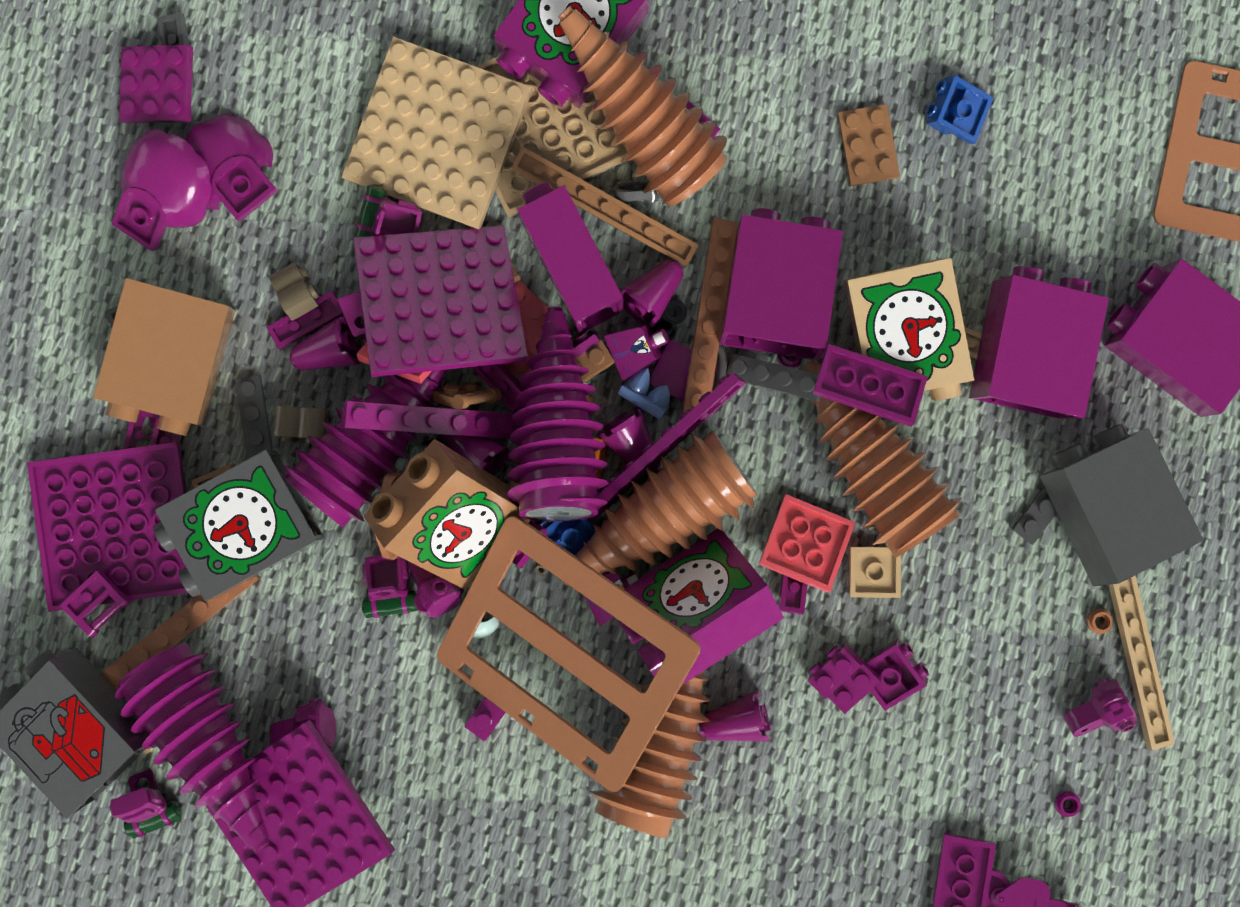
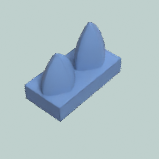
(636, 392)

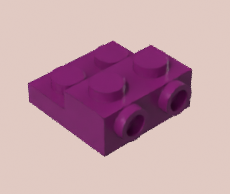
(899, 674)
(843, 677)

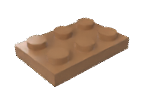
(868, 145)

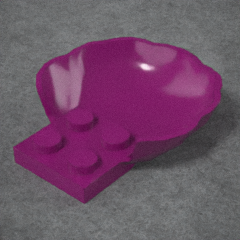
(235, 163)
(161, 188)

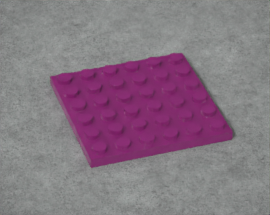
(439, 300)
(102, 516)
(313, 822)

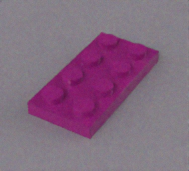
(870, 385)

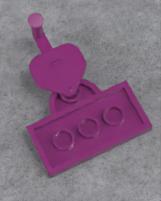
(969, 879)

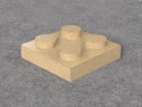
(874, 573)

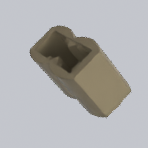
(294, 290)
(299, 422)

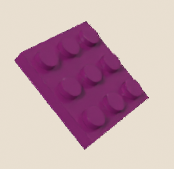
(156, 84)

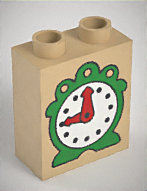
(913, 322)

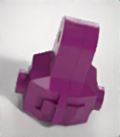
(434, 594)
(1107, 708)
(317, 712)

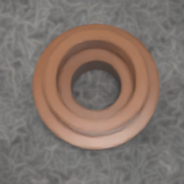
(1107, 621)

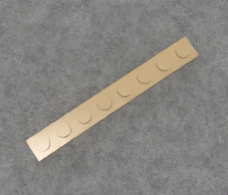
(1141, 664)

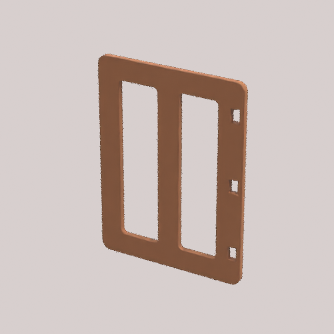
(1187, 146)
(643, 708)

